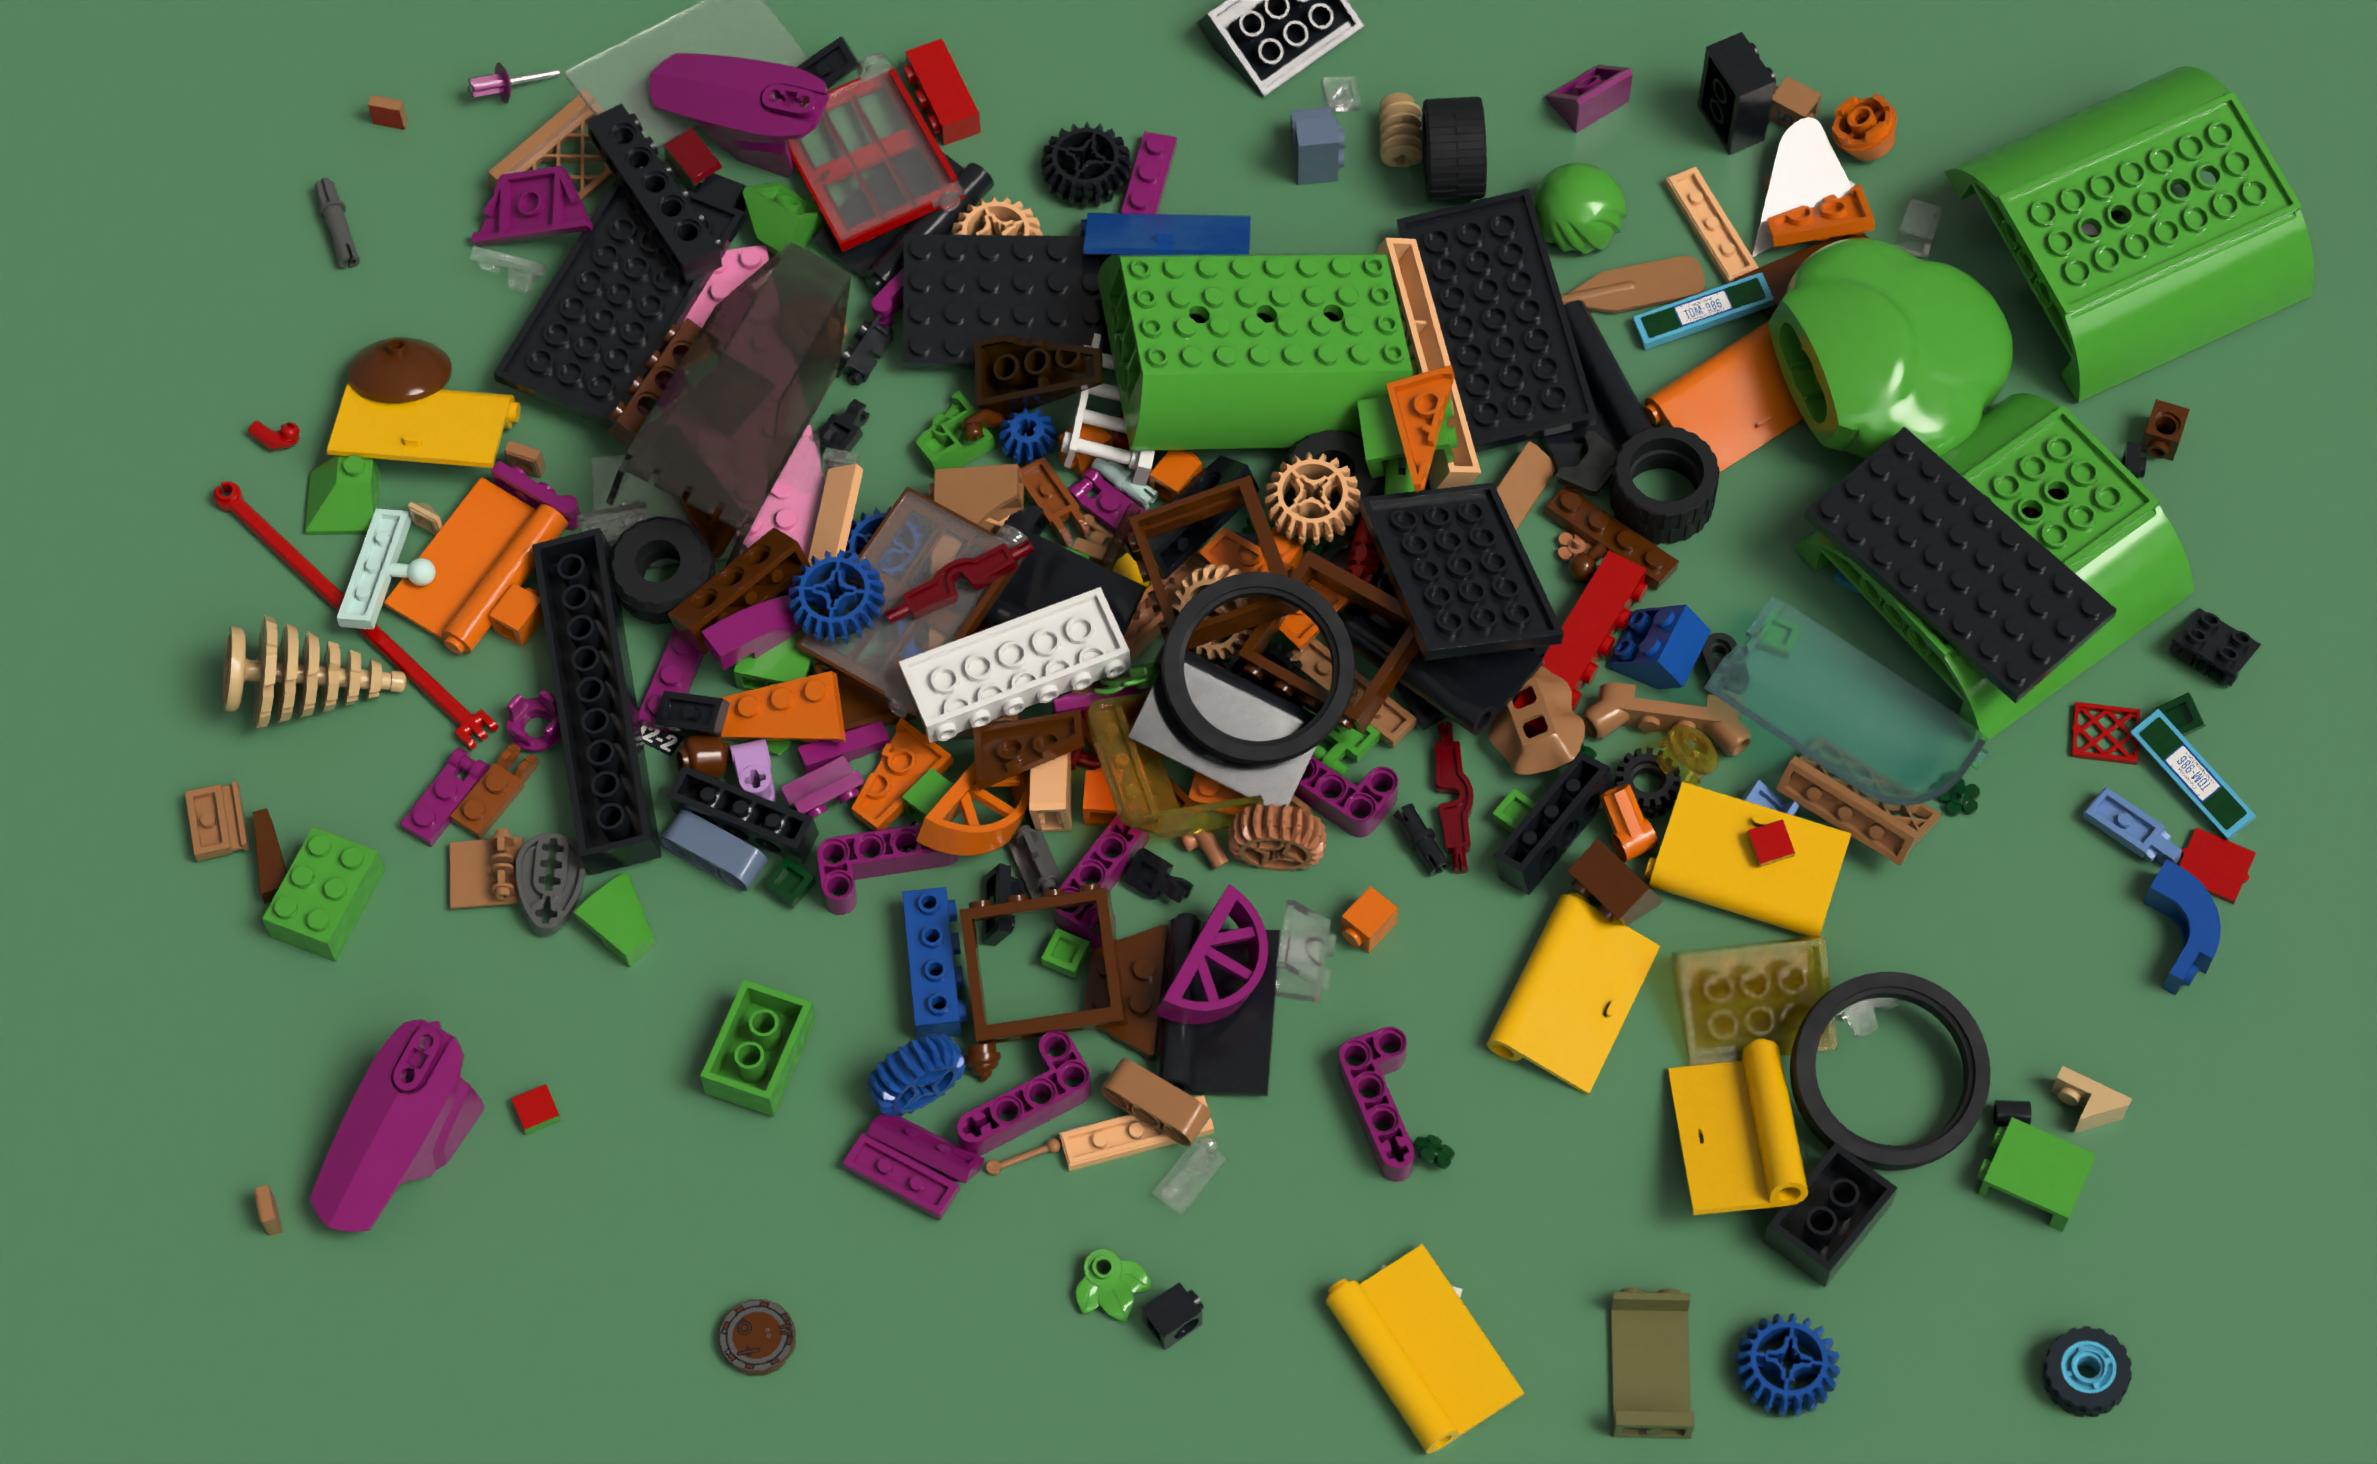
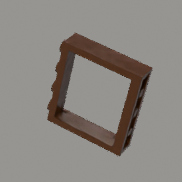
(1188, 511)
(1313, 697)
(1067, 1022)

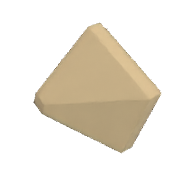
(425, 517)

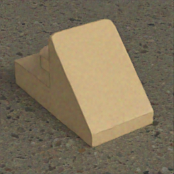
(2099, 1102)

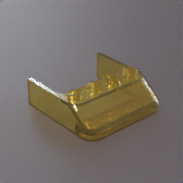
(1140, 779)

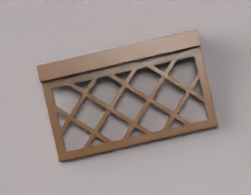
(549, 138)
(1860, 815)

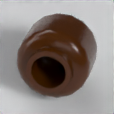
(704, 755)

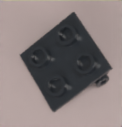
(2214, 643)

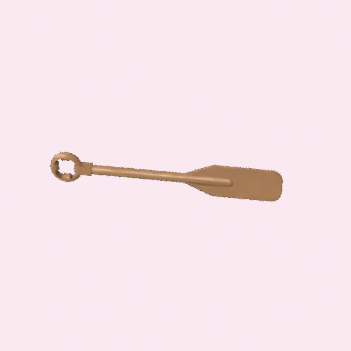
(1641, 285)

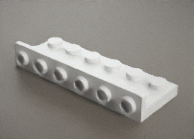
(1016, 665)

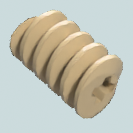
(1400, 131)

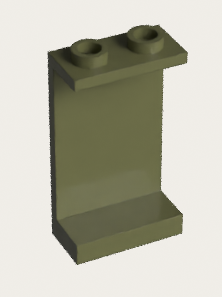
(1651, 1364)

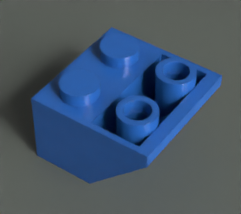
(1660, 646)

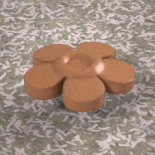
(1571, 546)

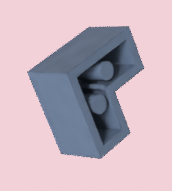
(1316, 145)

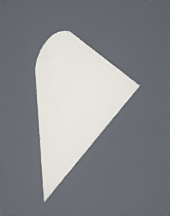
(1801, 175)

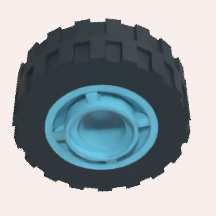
(2083, 1394)

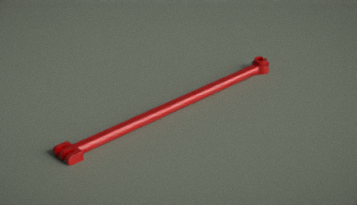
(467, 723)

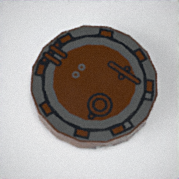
(757, 1337)

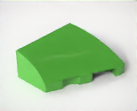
(945, 442)
(617, 919)

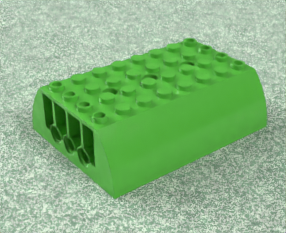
(1244, 377)

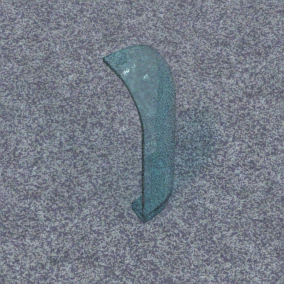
(1846, 709)

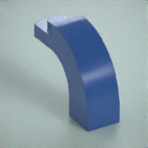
(2195, 914)

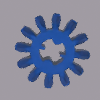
(1027, 436)

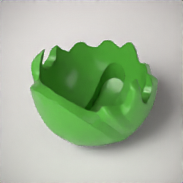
(1579, 207)

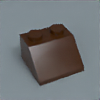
(1613, 884)

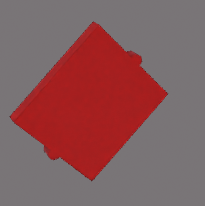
(2217, 864)

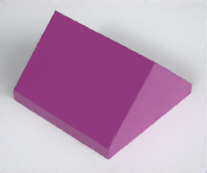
(1592, 95)

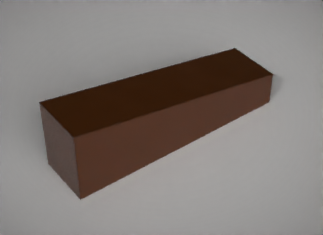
(269, 855)

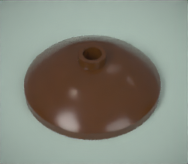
(399, 370)

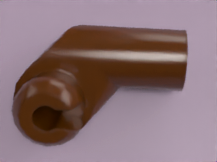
(973, 425)

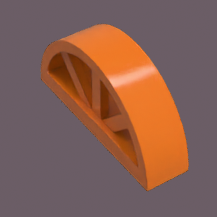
(974, 839)

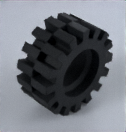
(1647, 763)

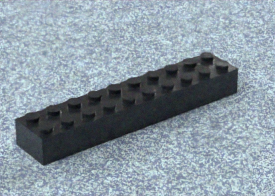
(596, 703)

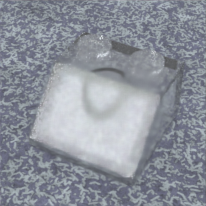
(1303, 954)

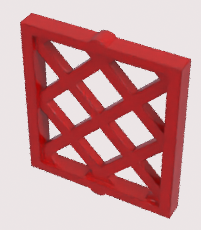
(2102, 755)

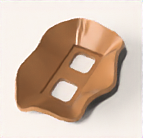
(1550, 749)

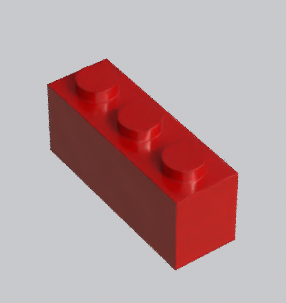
(941, 92)

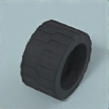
(1454, 148)
(1666, 449)

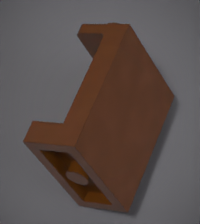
(861, 706)

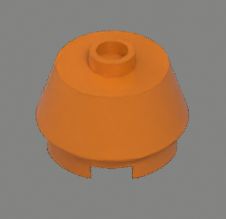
(1865, 127)

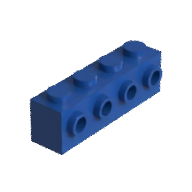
(932, 962)

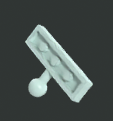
(376, 568)

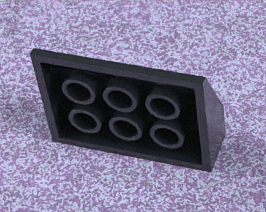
(1276, 37)

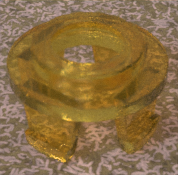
(1700, 759)

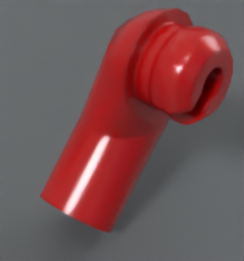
(273, 440)

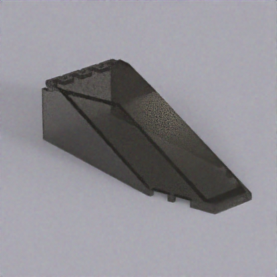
(746, 391)

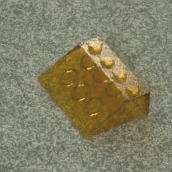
(1749, 994)

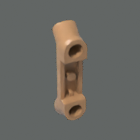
(1620, 708)

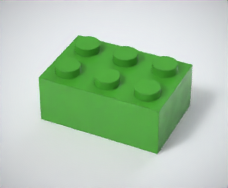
(324, 894)
(758, 1047)

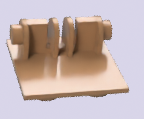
(484, 871)

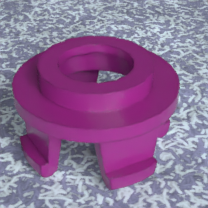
(523, 710)

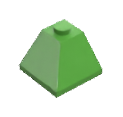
(782, 215)
(342, 496)

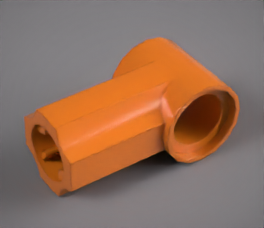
(1631, 832)

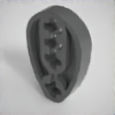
(531, 880)

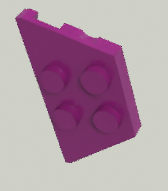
(532, 207)

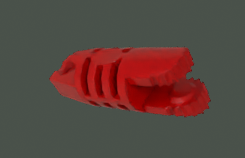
(1363, 556)

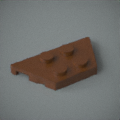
(1142, 979)

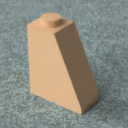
(1051, 795)

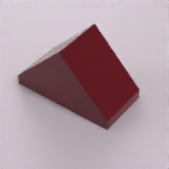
(690, 157)

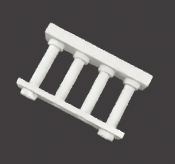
(1138, 461)

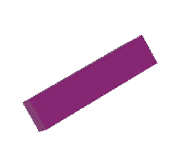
(858, 744)

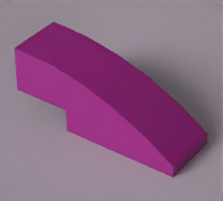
(751, 631)

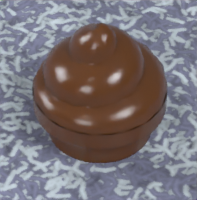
(982, 1059)

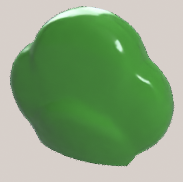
(1889, 346)

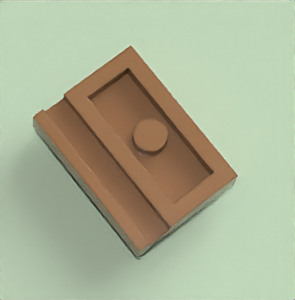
(216, 821)

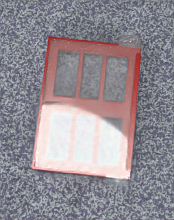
(873, 158)

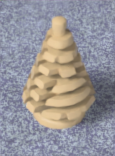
(288, 673)

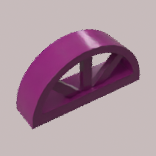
(1251, 929)

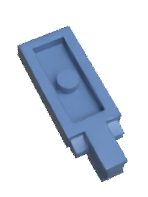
(2131, 827)

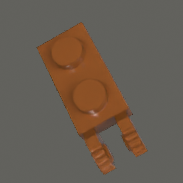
(1048, 492)
(494, 792)

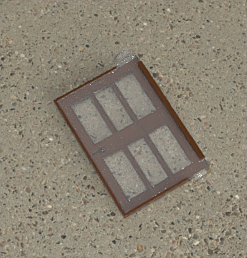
(907, 552)

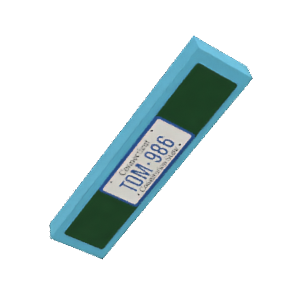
(1703, 311)
(2193, 774)

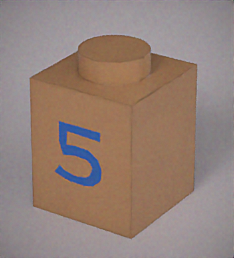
(1793, 102)

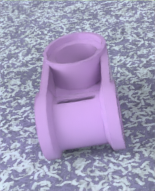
(754, 768)

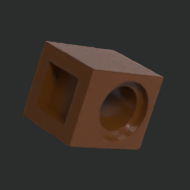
(2164, 418)

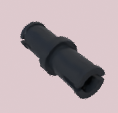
(1421, 839)

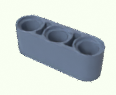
(713, 850)

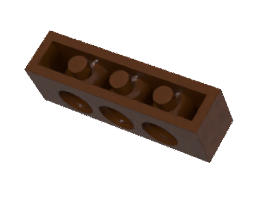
(644, 391)
(746, 581)

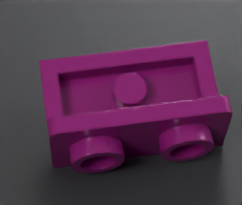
(823, 786)

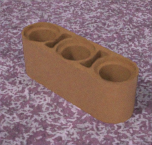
(1155, 1102)

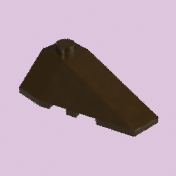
(1031, 372)

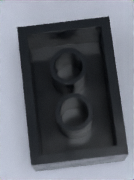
(1736, 92)
(1835, 1216)

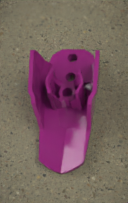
(742, 104)
(396, 1127)

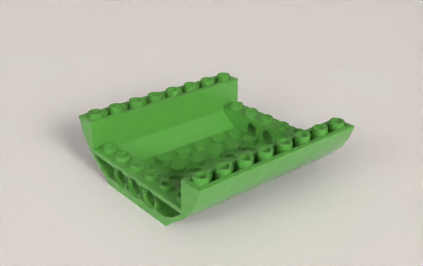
(2179, 264)
(2102, 531)

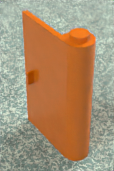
(1730, 399)
(476, 562)

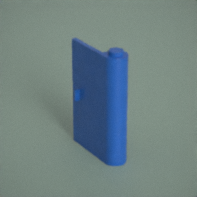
(1165, 234)

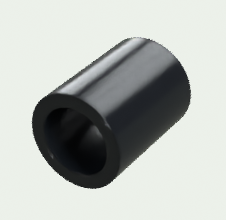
(2006, 1109)

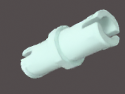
(1122, 481)

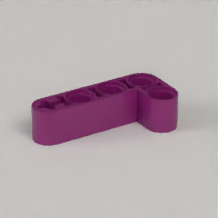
(1351, 797)
(887, 862)
(1105, 870)
(1019, 1099)
(1382, 1107)

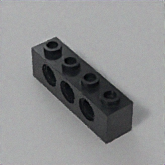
(1177, 545)
(744, 814)
(1553, 823)

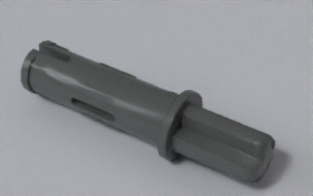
(333, 212)

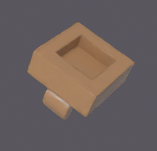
(1094, 547)

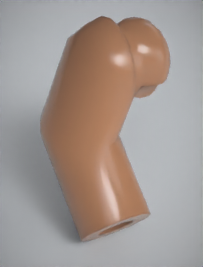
(1209, 844)

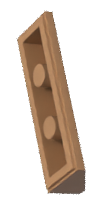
(1525, 482)

